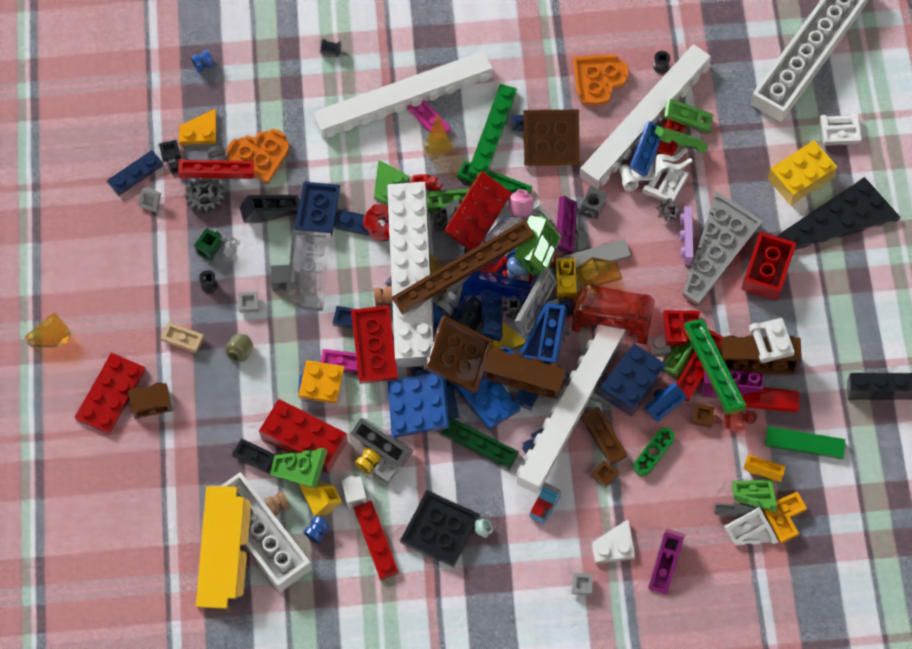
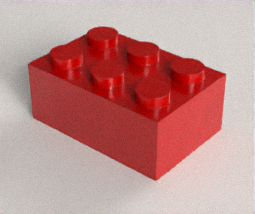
(768, 266)

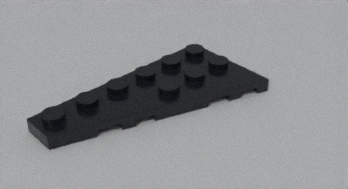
(843, 215)

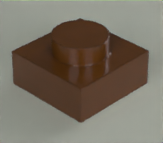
(703, 415)
(605, 474)

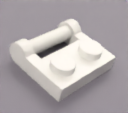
(840, 133)
(670, 186)
(777, 338)

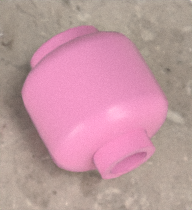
(520, 204)

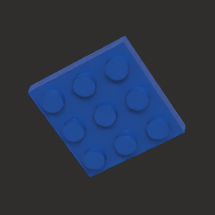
(417, 405)

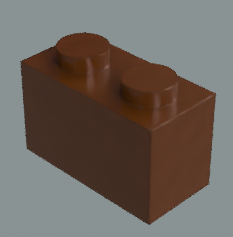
(150, 400)

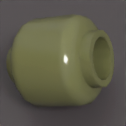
(239, 348)

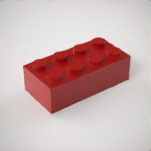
(299, 432)

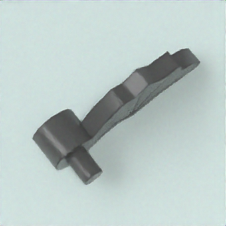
(582, 240)

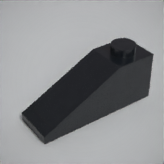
(268, 207)

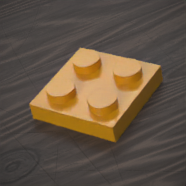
(321, 382)

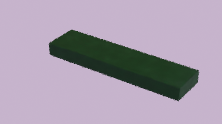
(480, 443)

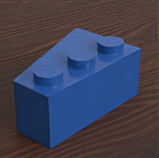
(546, 335)

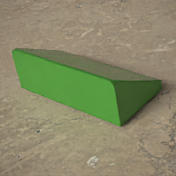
(679, 360)

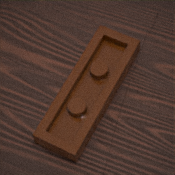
(604, 436)

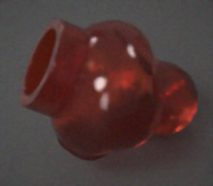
(736, 420)

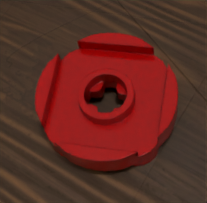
(370, 221)

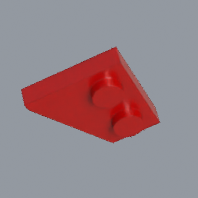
(674, 325)

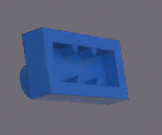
(665, 401)

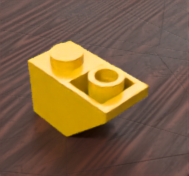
(566, 278)
(321, 499)

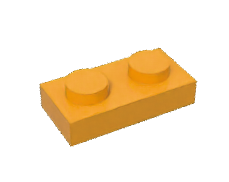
(764, 467)

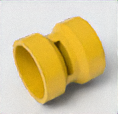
(367, 460)

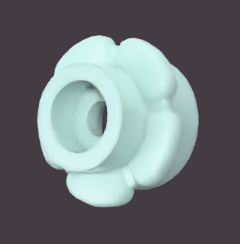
(483, 527)

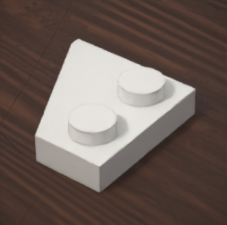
(751, 529)
(614, 545)

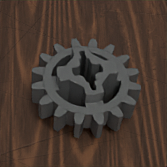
(205, 194)

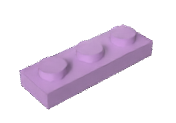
(686, 236)

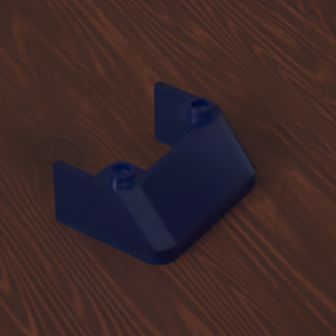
(506, 286)

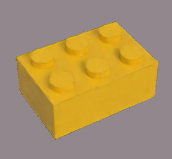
(802, 172)

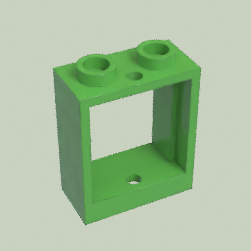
(546, 248)

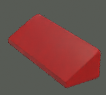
(773, 399)

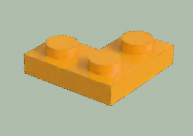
(781, 520)

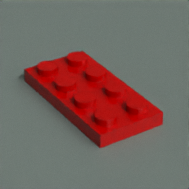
(477, 211)
(374, 344)
(110, 393)

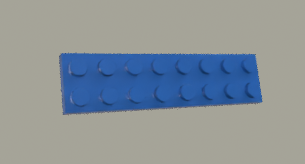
(491, 401)

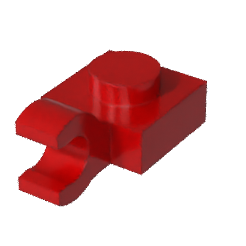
(430, 182)

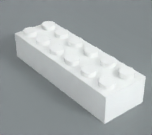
(269, 541)

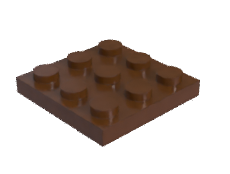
(551, 137)
(458, 354)

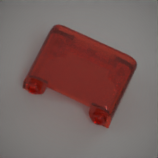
(614, 309)

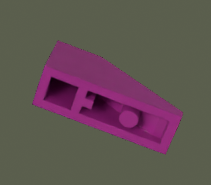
(666, 561)

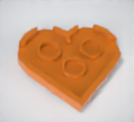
(597, 76)
(265, 149)

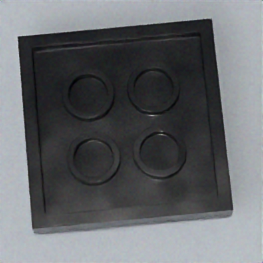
(439, 528)

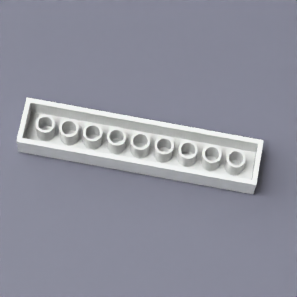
(805, 56)
(409, 265)

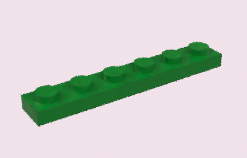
(492, 130)
(714, 366)

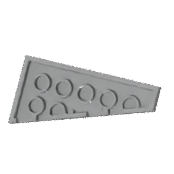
(722, 240)

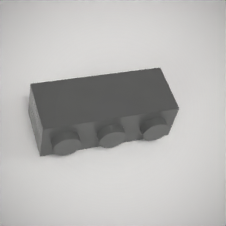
(382, 442)

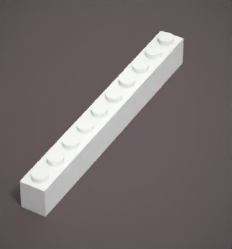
(398, 95)
(652, 108)
(570, 408)

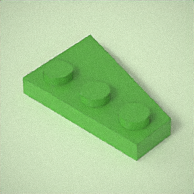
(299, 467)

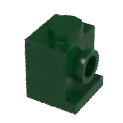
(202, 244)

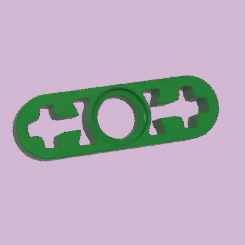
(654, 443)

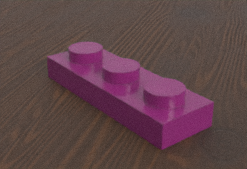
(566, 224)

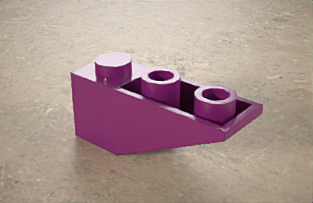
(745, 381)

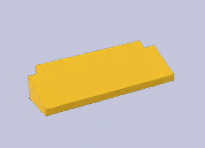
(223, 533)

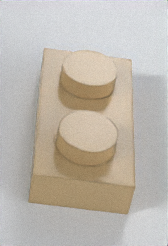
(182, 337)

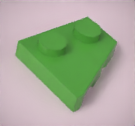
(387, 175)
(755, 493)

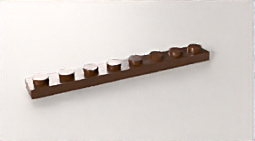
(463, 267)

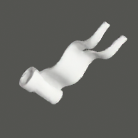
(631, 178)

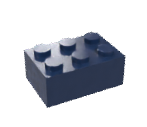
(632, 379)

